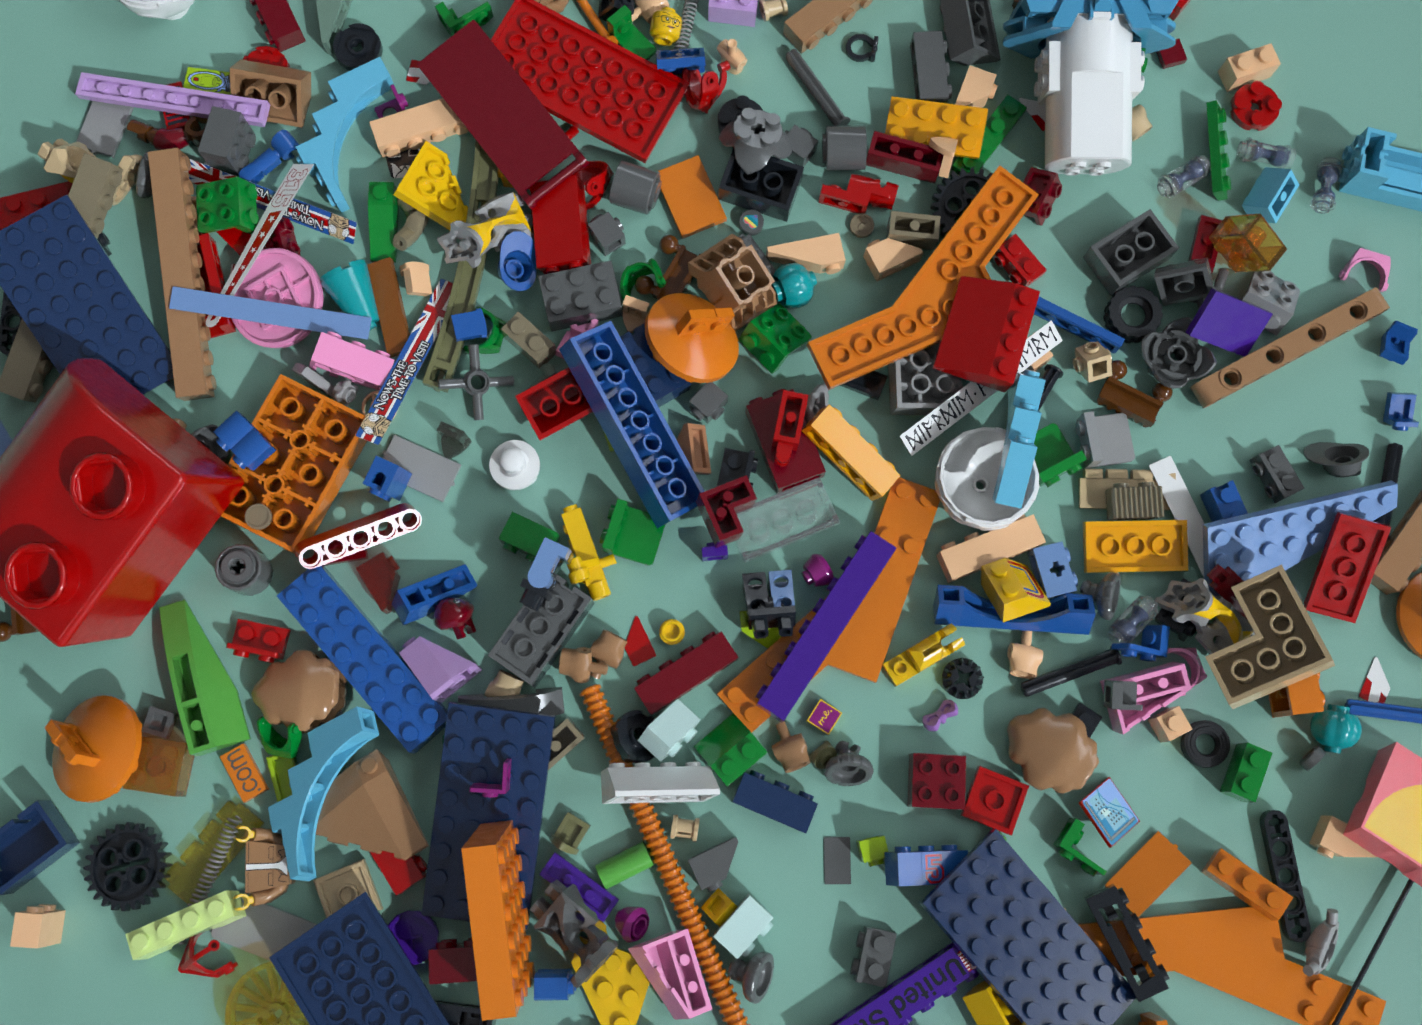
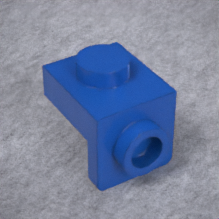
(1396, 342)
(1400, 410)

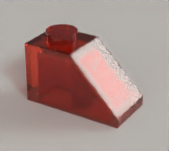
(381, 579)

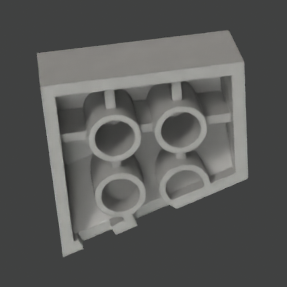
(918, 387)

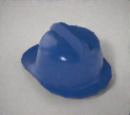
(517, 261)

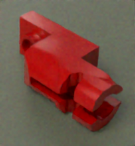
(859, 193)

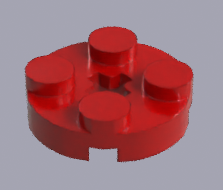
(1262, 96)

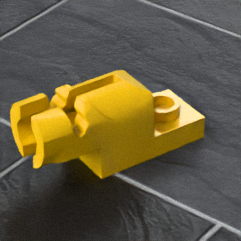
(921, 656)

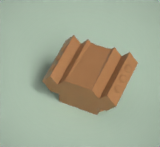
(734, 278)

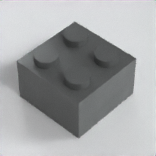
(227, 141)

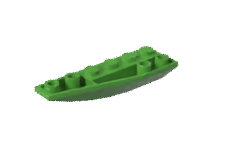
(201, 685)

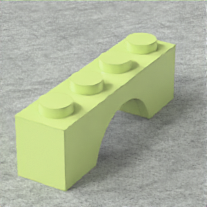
(185, 923)

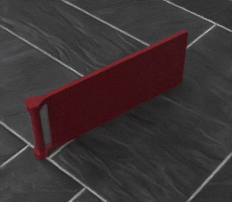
(501, 112)

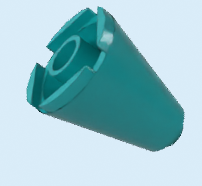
(352, 290)

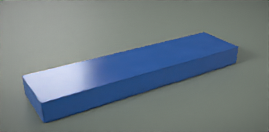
(1077, 325)

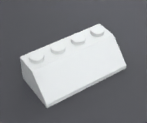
(658, 784)

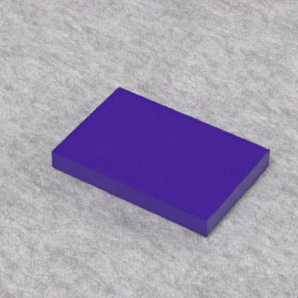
(1228, 322)

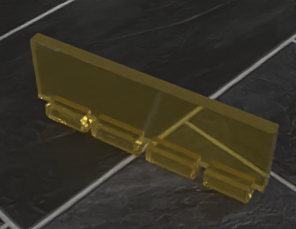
(185, 878)

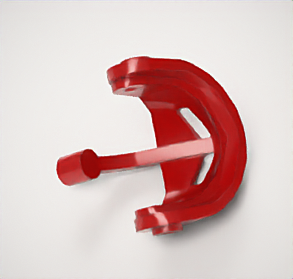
(705, 90)
(596, 179)
(190, 965)

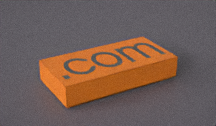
(244, 773)

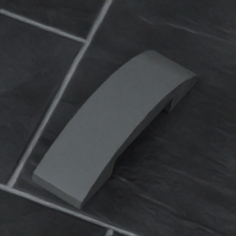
(544, 701)

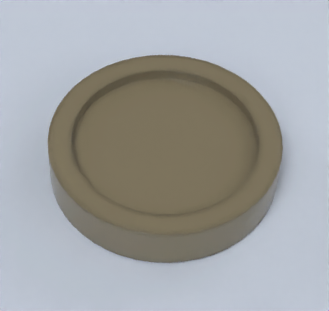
(861, 225)
(258, 516)

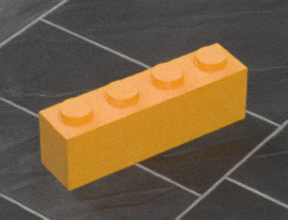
(851, 452)

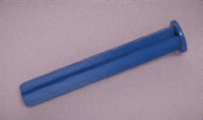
(1384, 711)

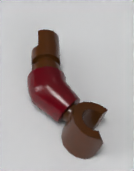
(168, 138)

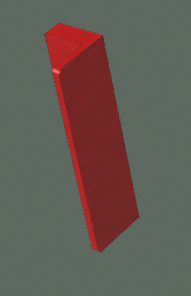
(214, 280)

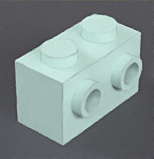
(669, 730)
(743, 927)

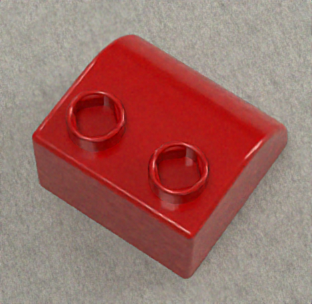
(101, 506)

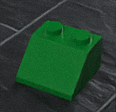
(730, 749)

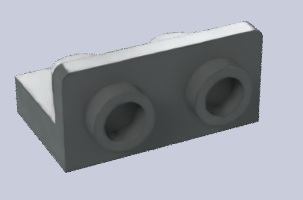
(1276, 474)
(874, 956)

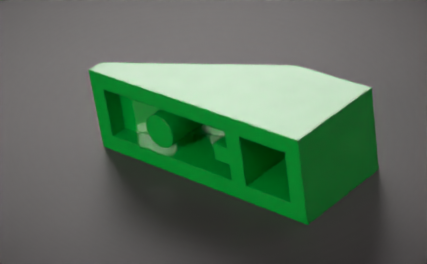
(383, 220)

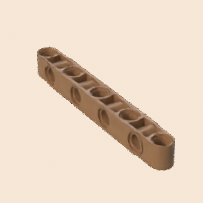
(1290, 347)

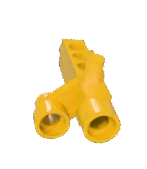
(586, 565)

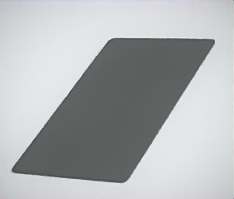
(837, 860)

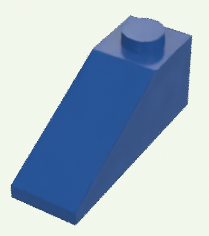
(422, 597)

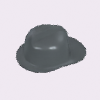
(1338, 458)

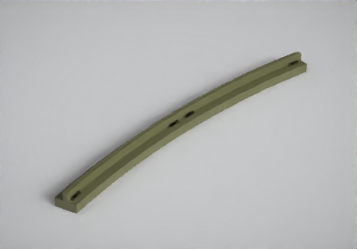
(466, 280)

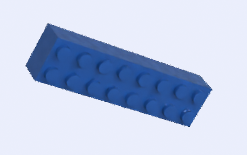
(632, 423)
(364, 657)

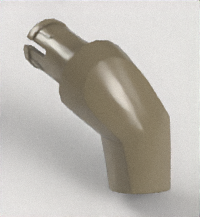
(412, 229)

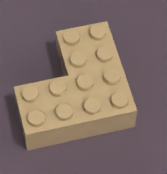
(1283, 646)

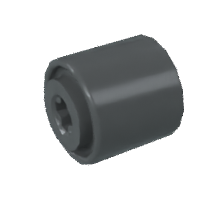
(844, 147)
(635, 187)
(252, 578)

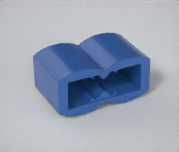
(244, 441)
(553, 984)

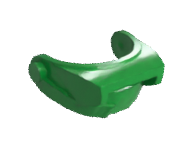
(636, 270)
(494, 342)
(275, 743)

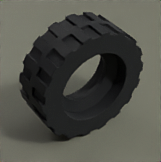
(1146, 301)

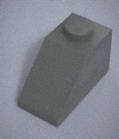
(713, 864)

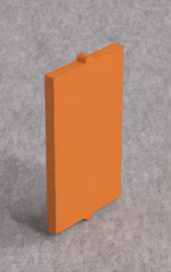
(1150, 873)

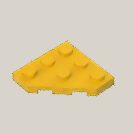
(433, 188)
(615, 988)

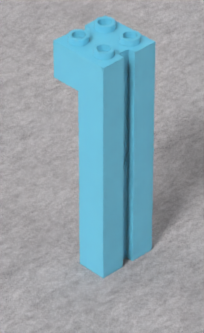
(1381, 170)

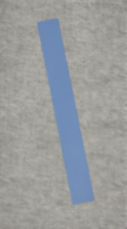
(269, 312)

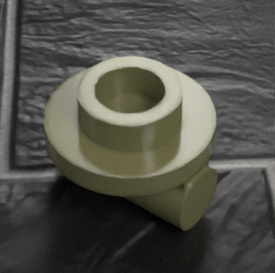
(822, 755)

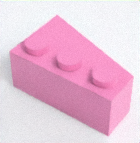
(351, 361)
(1155, 689)
(674, 973)

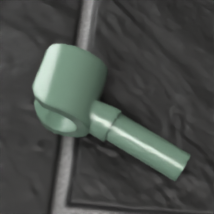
(547, 370)

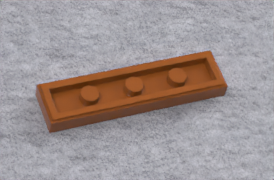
(389, 305)

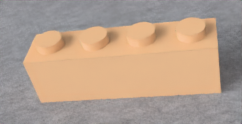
(414, 126)
(994, 545)

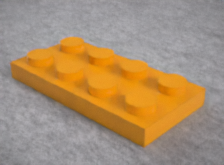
(927, 119)
(1135, 546)

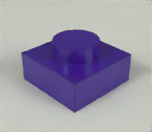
(711, 553)

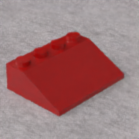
(986, 331)

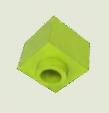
(872, 850)

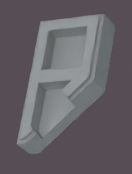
(313, 378)

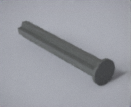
(816, 88)

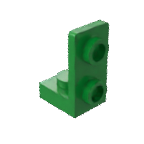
(453, 24)
(628, 35)
(1071, 835)

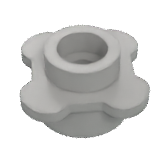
(345, 392)

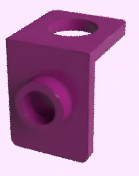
(398, 103)
(493, 790)

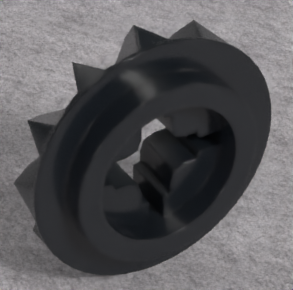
(951, 675)

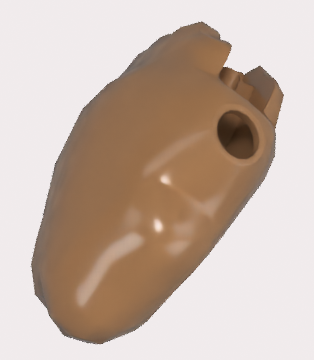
(301, 691)
(1052, 750)

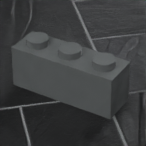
(929, 67)

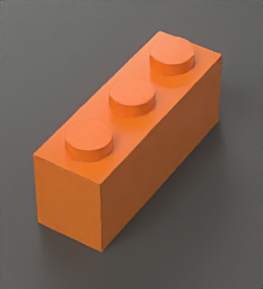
(1247, 884)

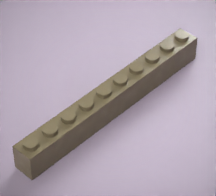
(93, 197)

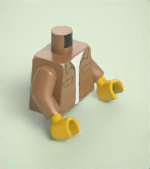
(264, 867)

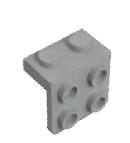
(1273, 295)
(1105, 439)

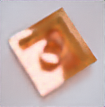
(1247, 243)
(162, 768)

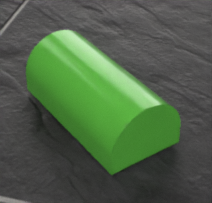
(624, 865)

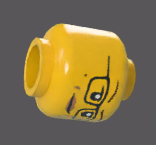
(665, 26)

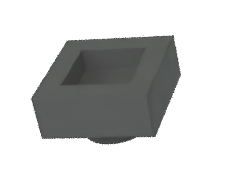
(159, 722)

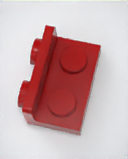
(1019, 261)
(259, 639)

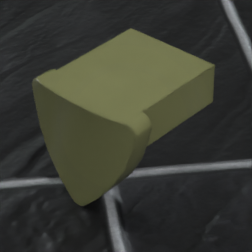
(570, 834)

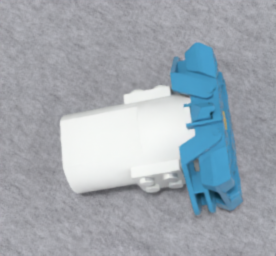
(1089, 73)

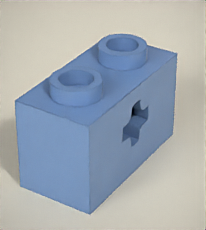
(1055, 557)

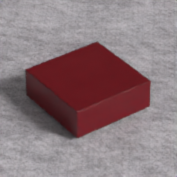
(1172, 56)

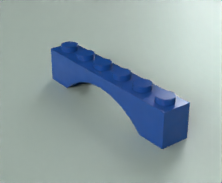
(961, 607)

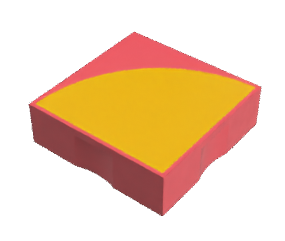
(1390, 811)

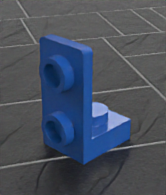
(1153, 644)

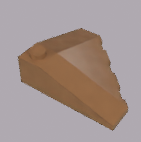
(371, 810)

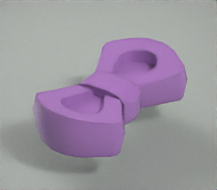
(947, 709)

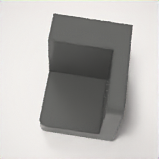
(1121, 695)

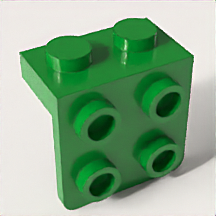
(227, 205)
(774, 337)
(1055, 456)
(631, 534)

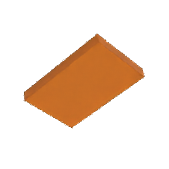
(691, 197)

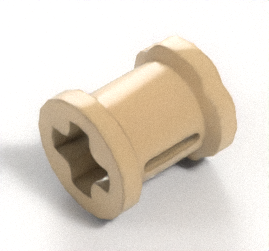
(772, 8)
(684, 828)

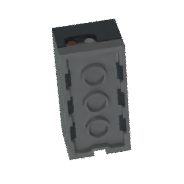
(537, 638)

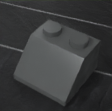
(1184, 281)

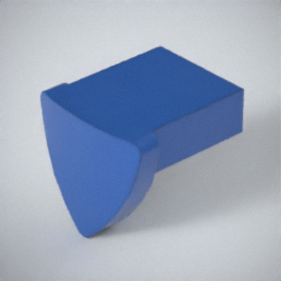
(469, 325)

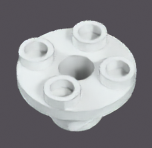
(514, 465)

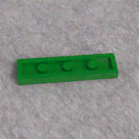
(996, 130)
(1218, 158)

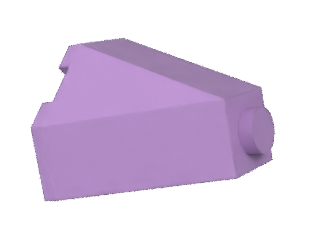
(437, 668)

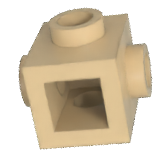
(1093, 361)

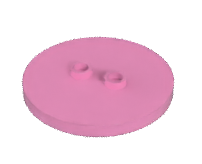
(284, 279)

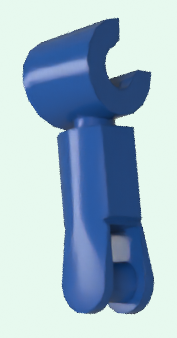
(282, 144)

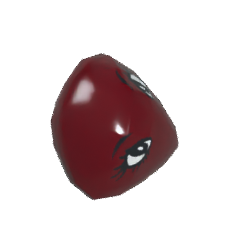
(454, 614)

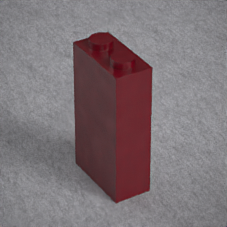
(804, 463)

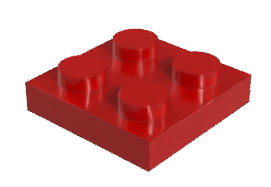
(995, 800)

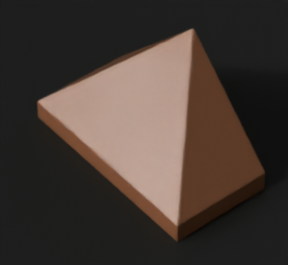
(695, 447)

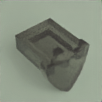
(453, 440)

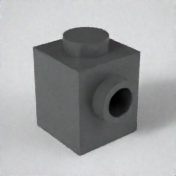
(802, 145)
(607, 232)
(708, 403)

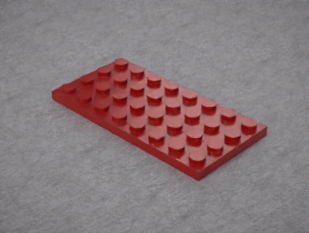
(589, 78)

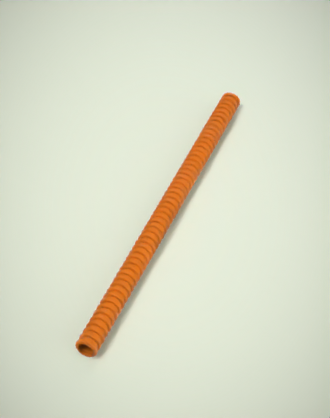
(670, 872)

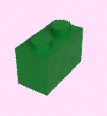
(525, 536)
(1246, 772)

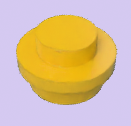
(671, 632)

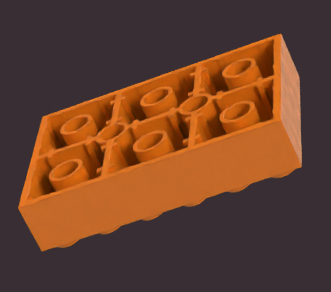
(311, 461)
(498, 919)

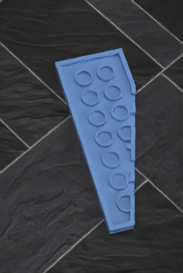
(1287, 532)

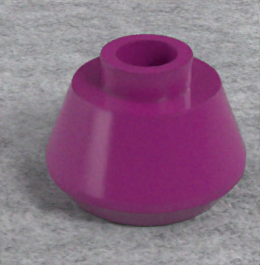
(817, 571)
(632, 923)

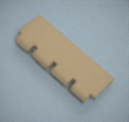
(1093, 485)

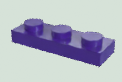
(592, 893)

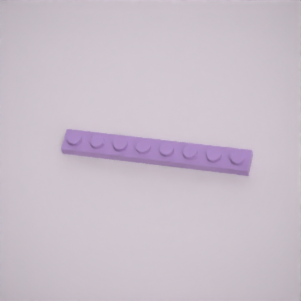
(168, 98)

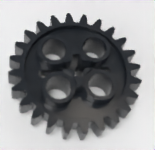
(955, 192)
(132, 889)

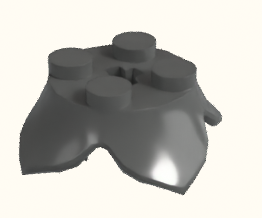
(756, 138)
(1192, 362)

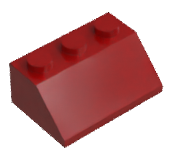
(553, 404)

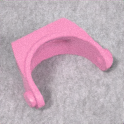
(1380, 261)
(1192, 658)

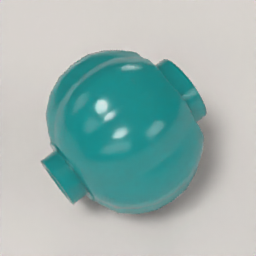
(794, 285)
(1336, 728)

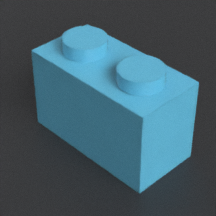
(1271, 193)

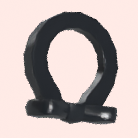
(861, 58)

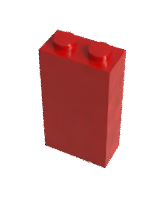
(561, 227)

